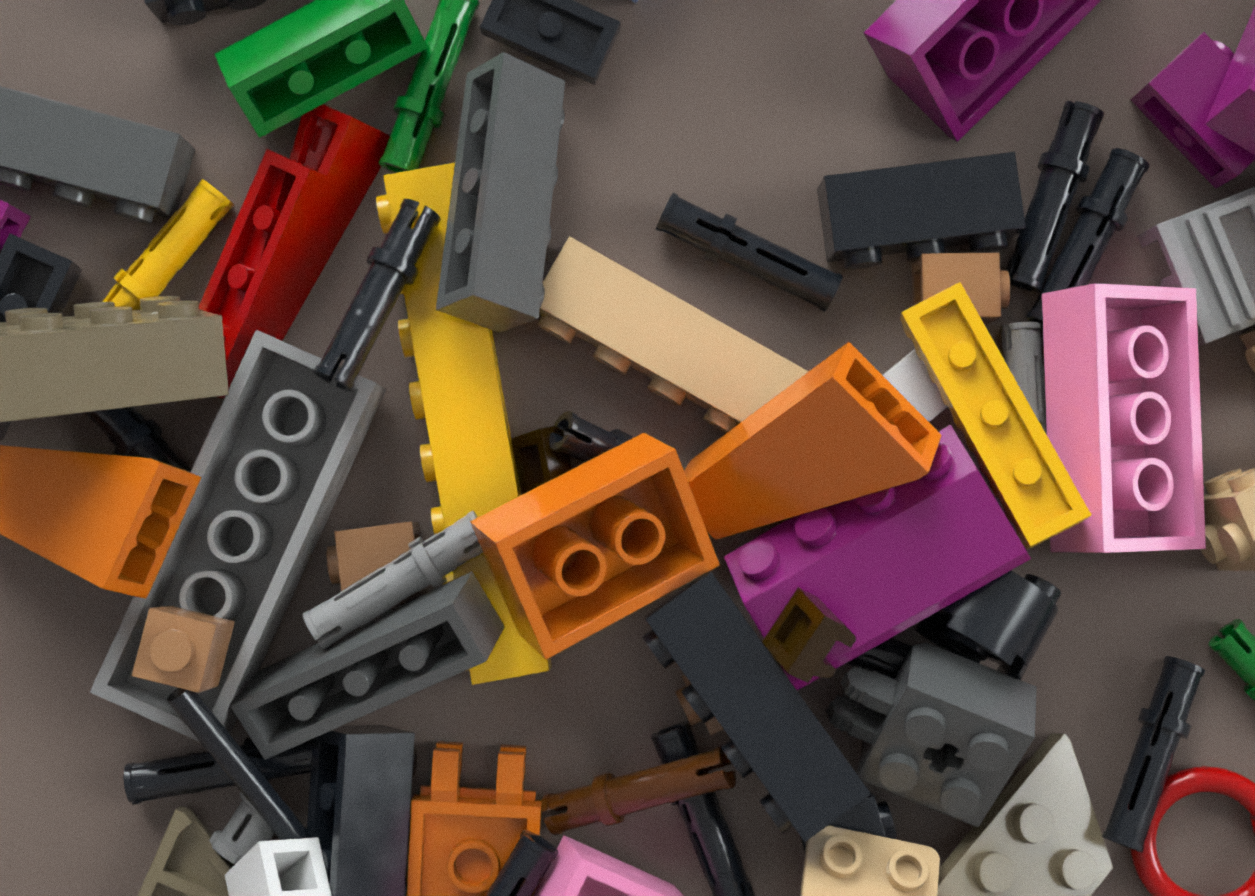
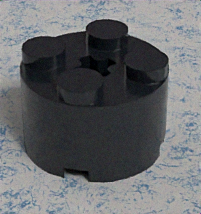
(997, 622)

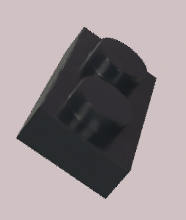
(554, 33)

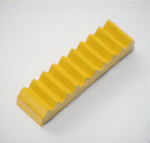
(994, 416)

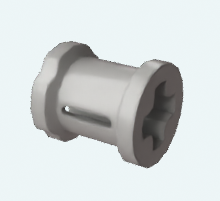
(241, 832)

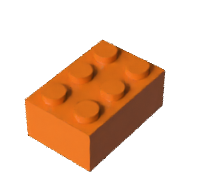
(596, 544)

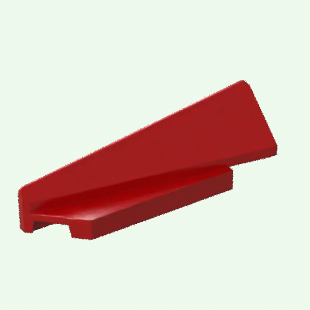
(291, 227)

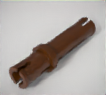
(614, 797)

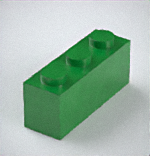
(316, 57)

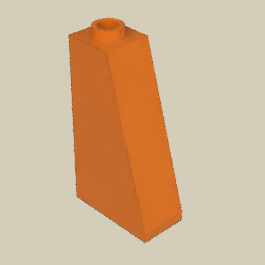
(812, 447)
(94, 512)

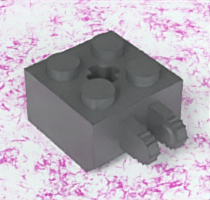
(938, 730)

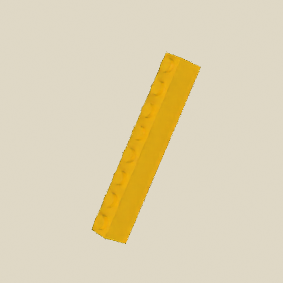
(462, 407)

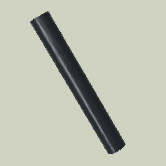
(236, 764)

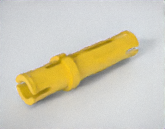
(170, 247)

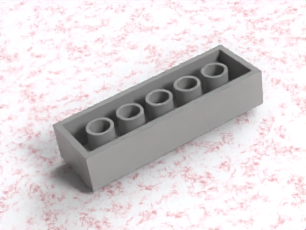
(252, 522)

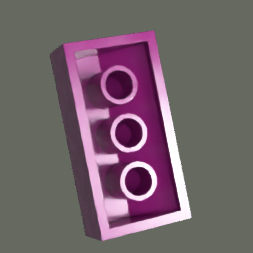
(967, 53)
(884, 554)

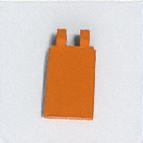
(465, 832)

